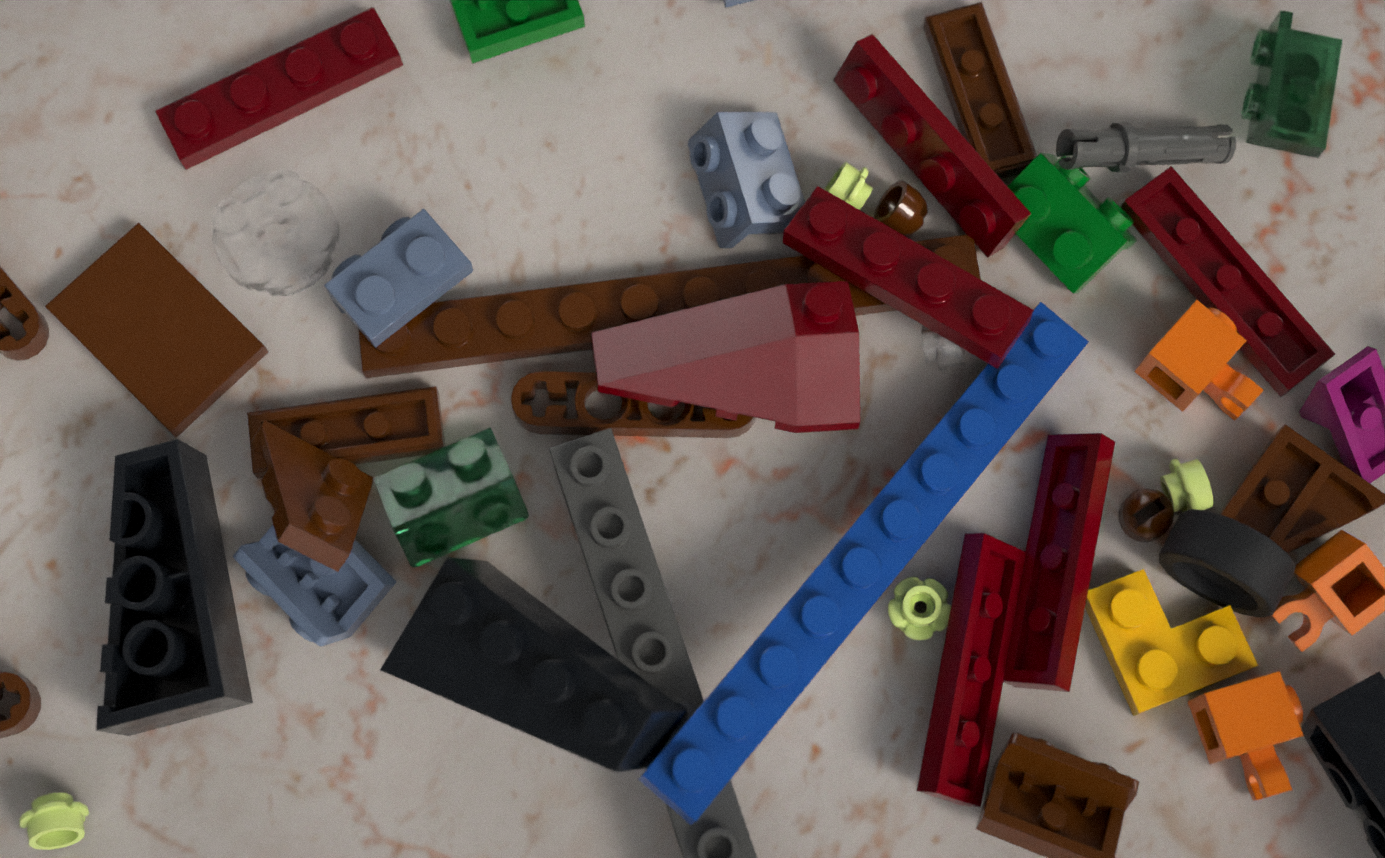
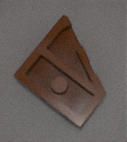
(1299, 493)
(312, 495)

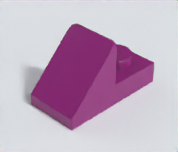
(1353, 408)

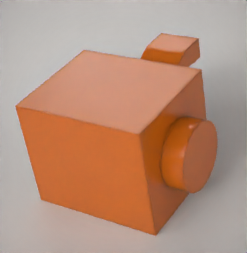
(1195, 359)
(1340, 584)
(1247, 724)

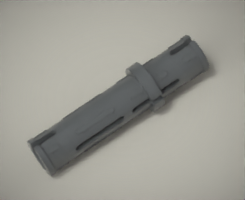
(1129, 146)

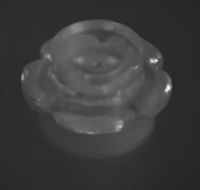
(941, 350)

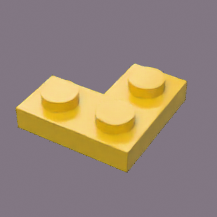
(1160, 661)

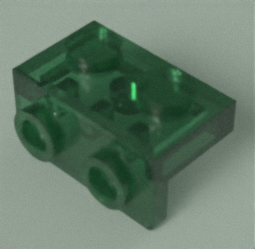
(1293, 88)
(451, 498)

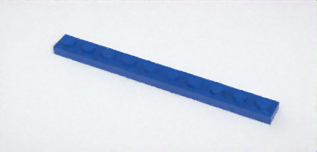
(859, 569)

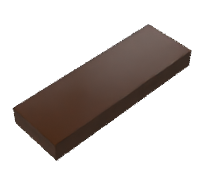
(980, 88)
(361, 427)

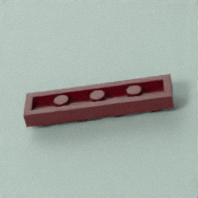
(279, 88)
(930, 146)
(907, 276)
(1227, 279)
(1059, 561)
(972, 670)

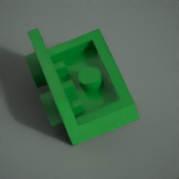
(507, 25)
(1068, 223)

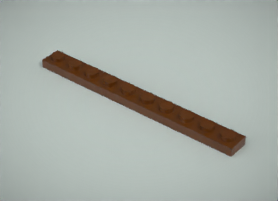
(565, 316)

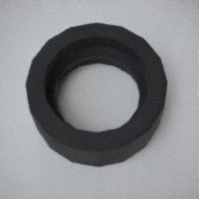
(1227, 562)

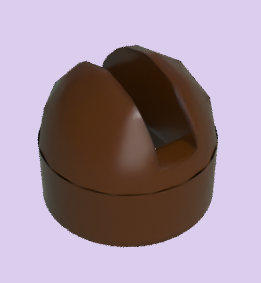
(902, 208)
(1156, 525)

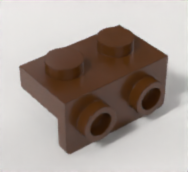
(1055, 801)

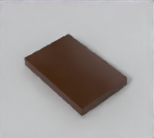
(157, 329)

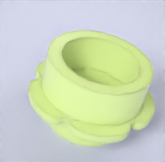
(850, 185)
(1187, 486)
(914, 624)
(54, 821)

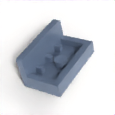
(745, 175)
(398, 276)
(318, 600)

